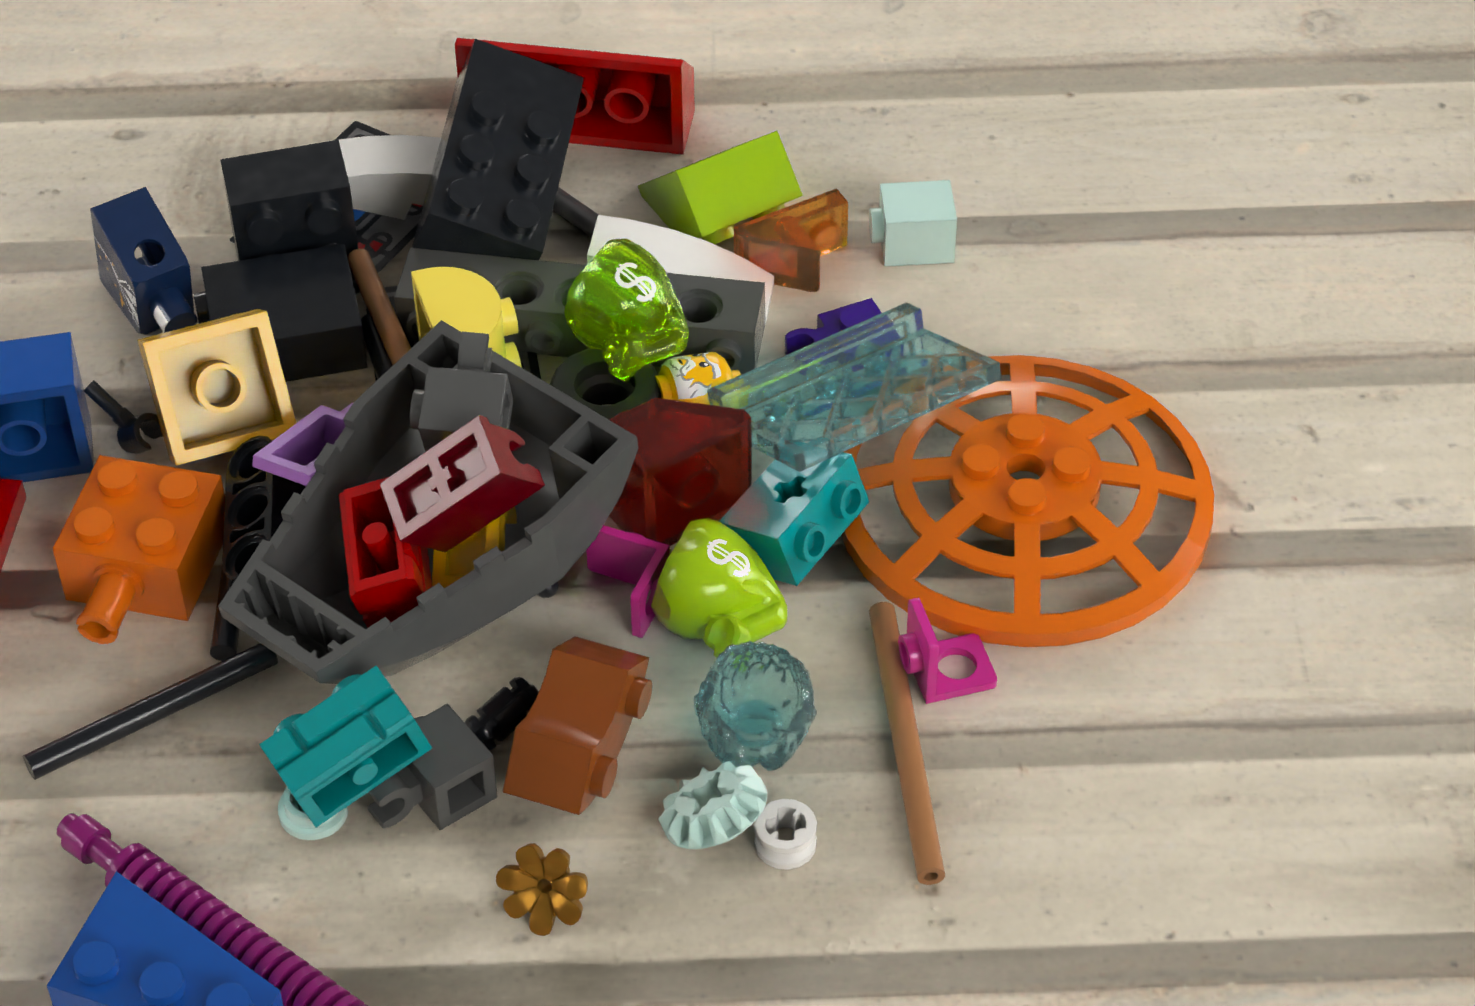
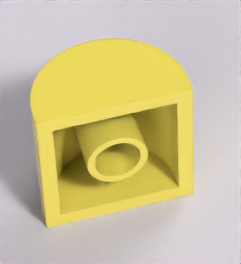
(466, 304)

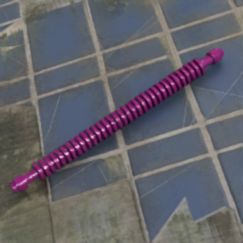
(266, 956)

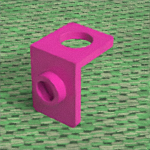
(634, 561)
(922, 653)

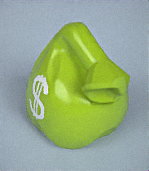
(717, 589)

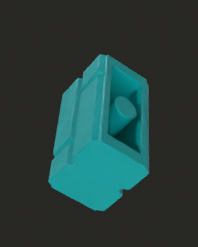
(345, 745)

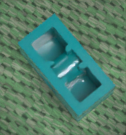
(798, 515)

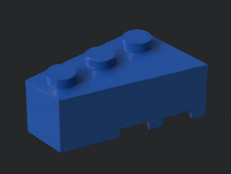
(149, 956)

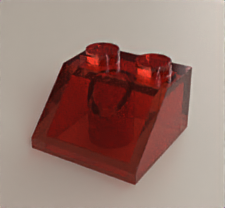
(687, 466)

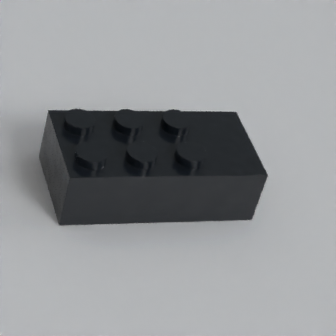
(499, 156)

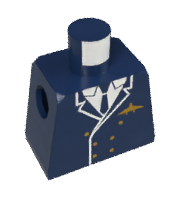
(152, 288)

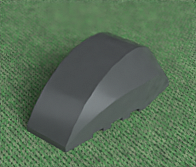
(297, 584)

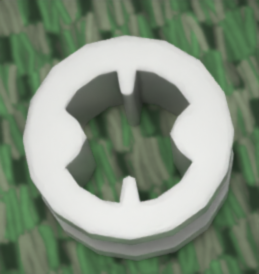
(783, 853)

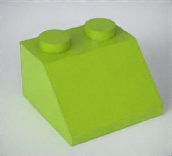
(724, 189)

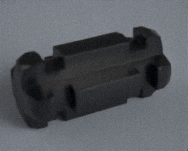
(503, 712)

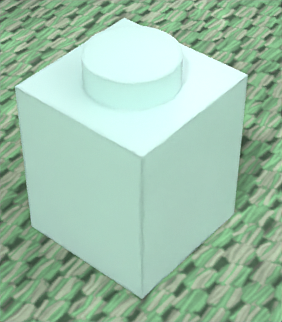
(915, 223)

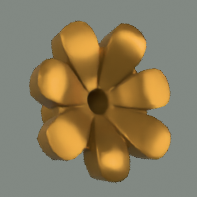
(542, 888)

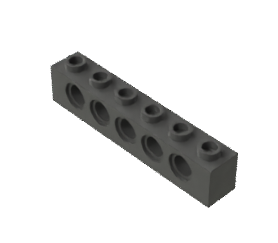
(719, 312)

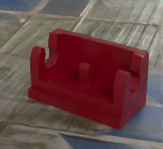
(459, 486)

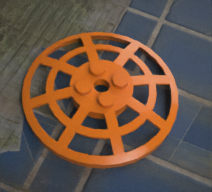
(1038, 508)

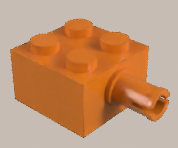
(139, 543)

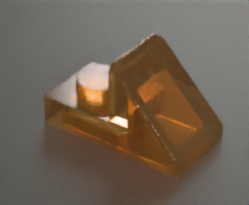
(794, 238)

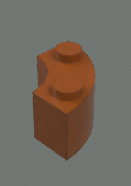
(577, 725)

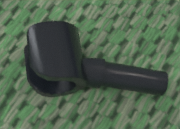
(129, 425)

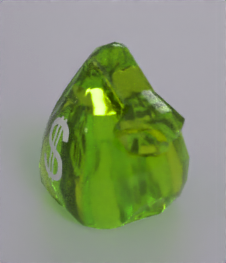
(626, 309)

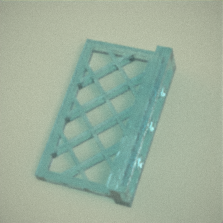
(837, 374)

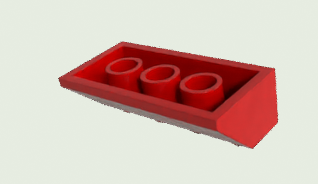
(623, 97)

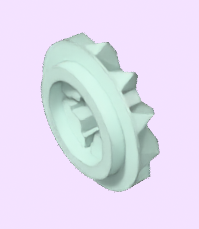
(713, 806)

